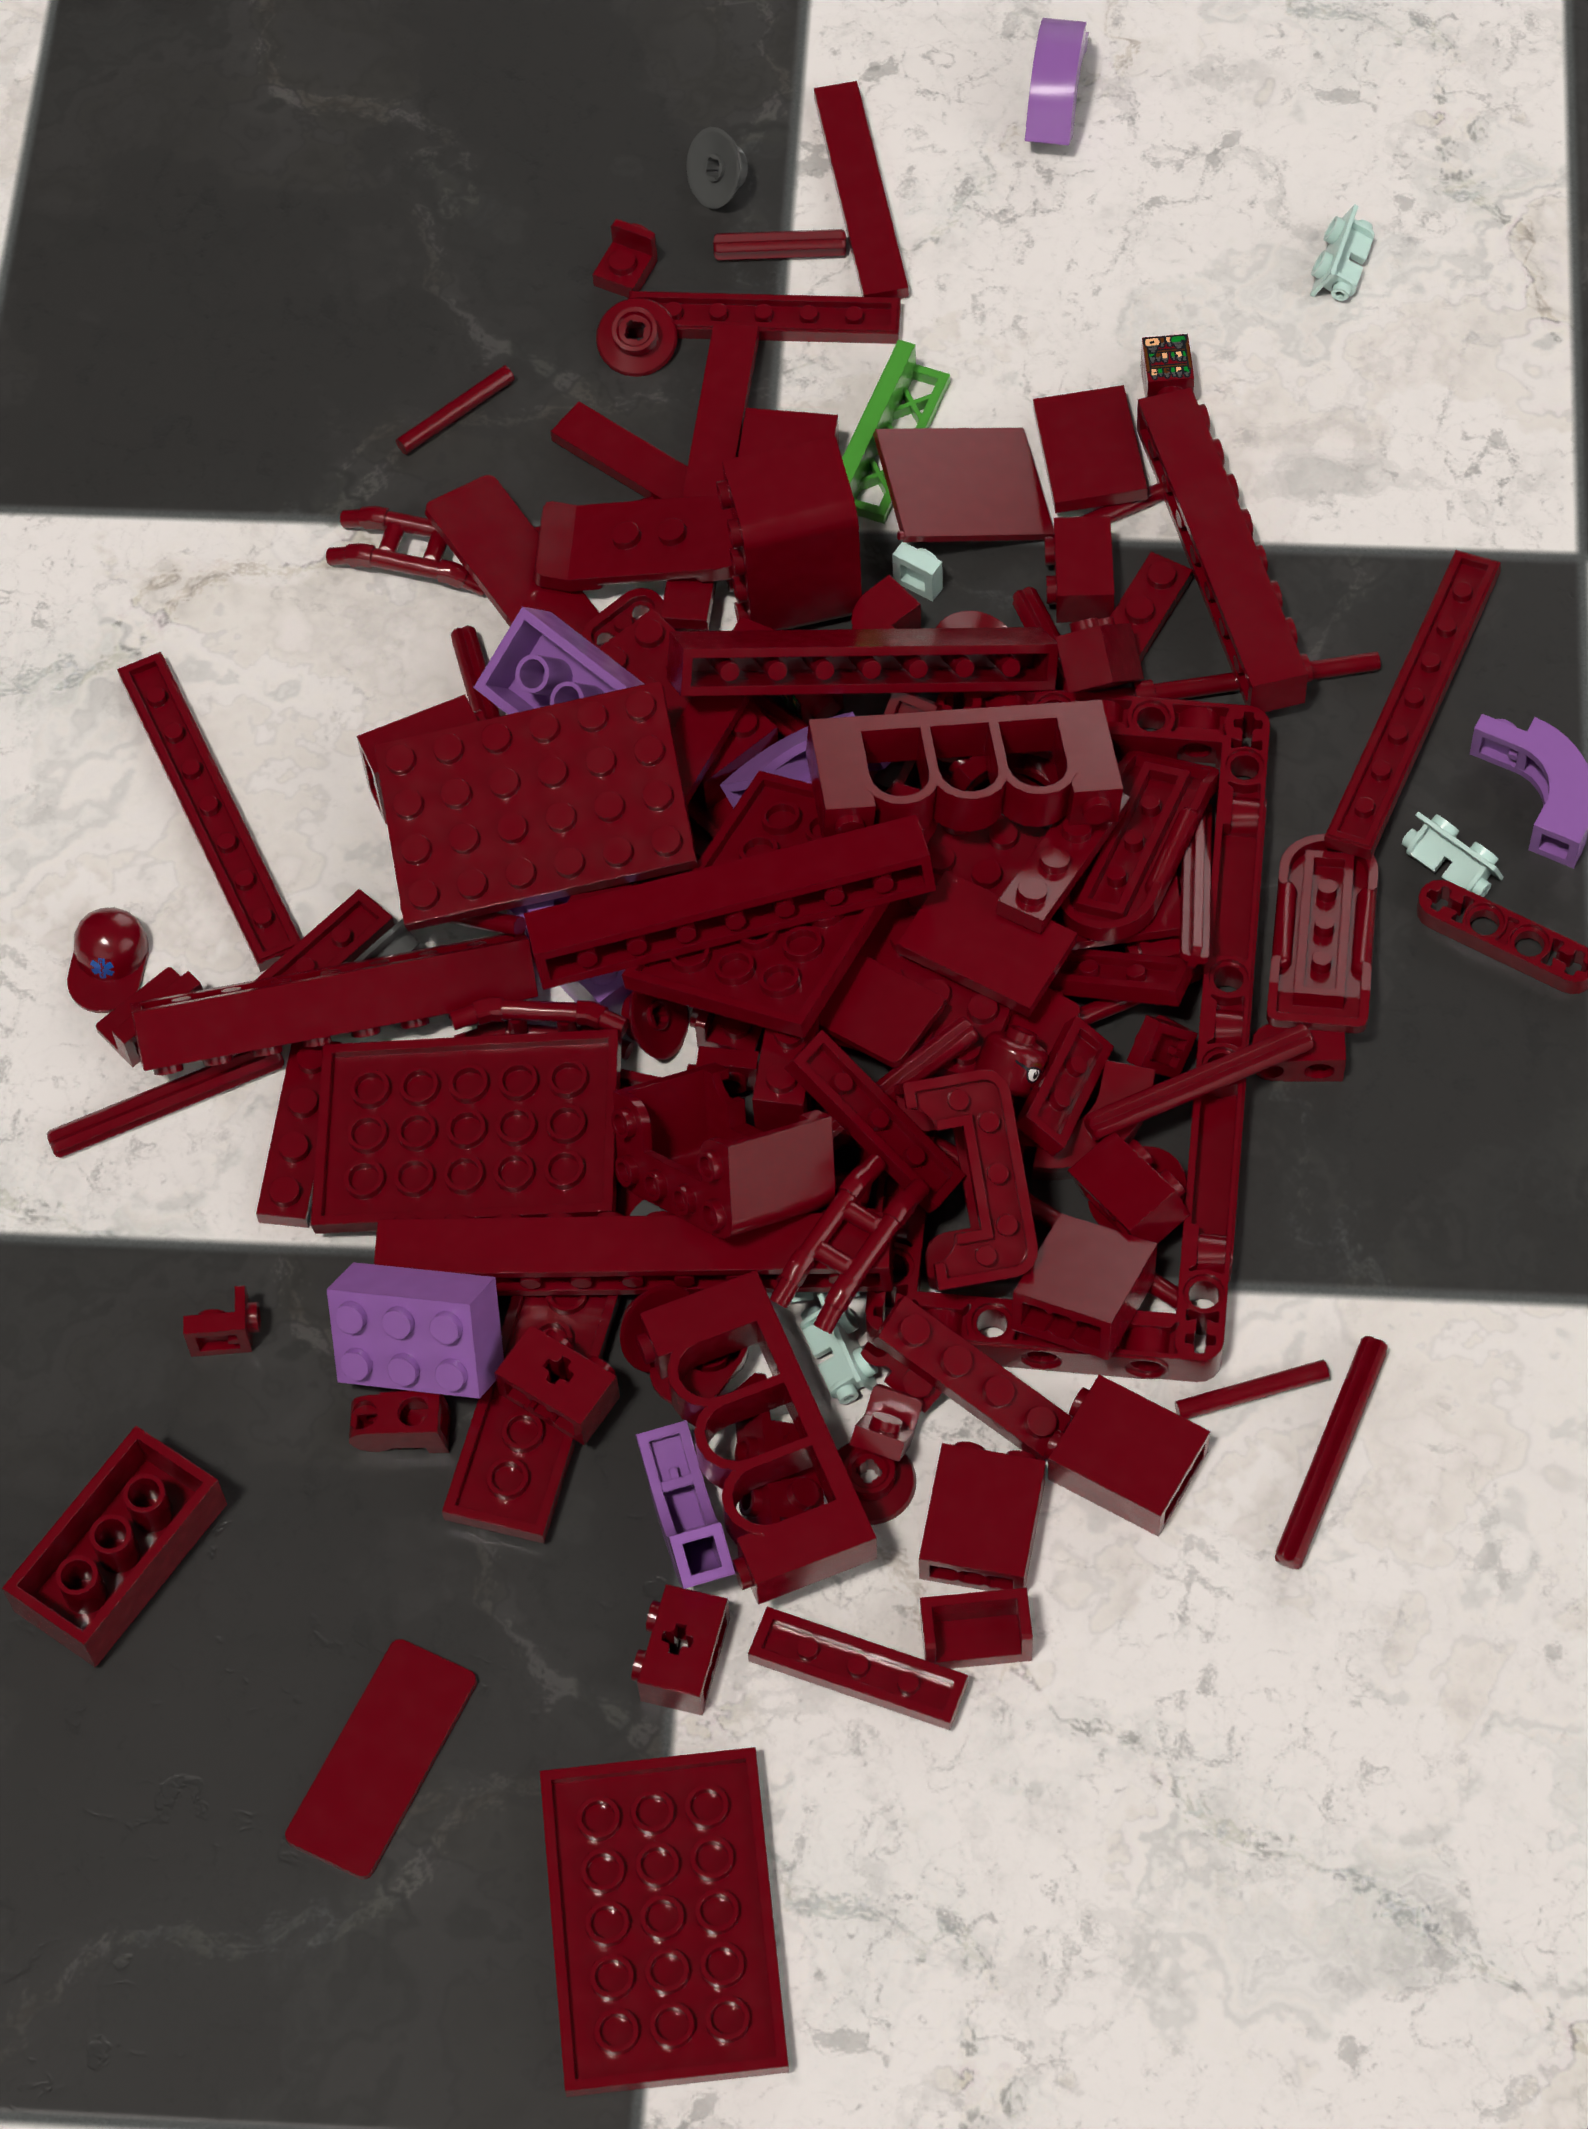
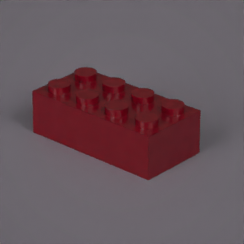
(644, 653)
(115, 1546)

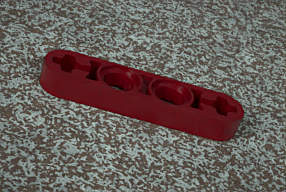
(1502, 943)

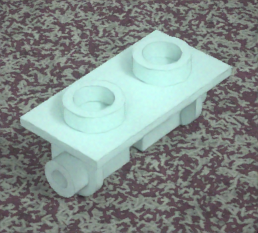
(1345, 240)
(1437, 842)
(847, 1368)

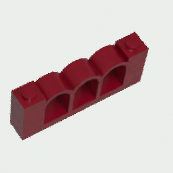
(1074, 732)
(805, 1546)

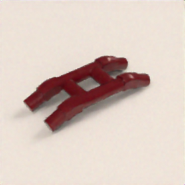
(386, 556)
(493, 1010)
(851, 1269)

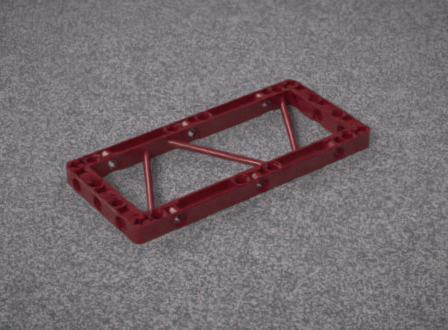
(1155, 1342)

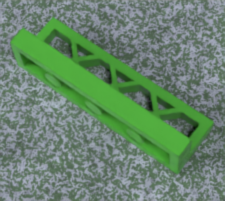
(880, 413)

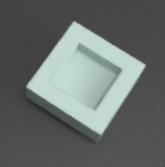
(918, 570)

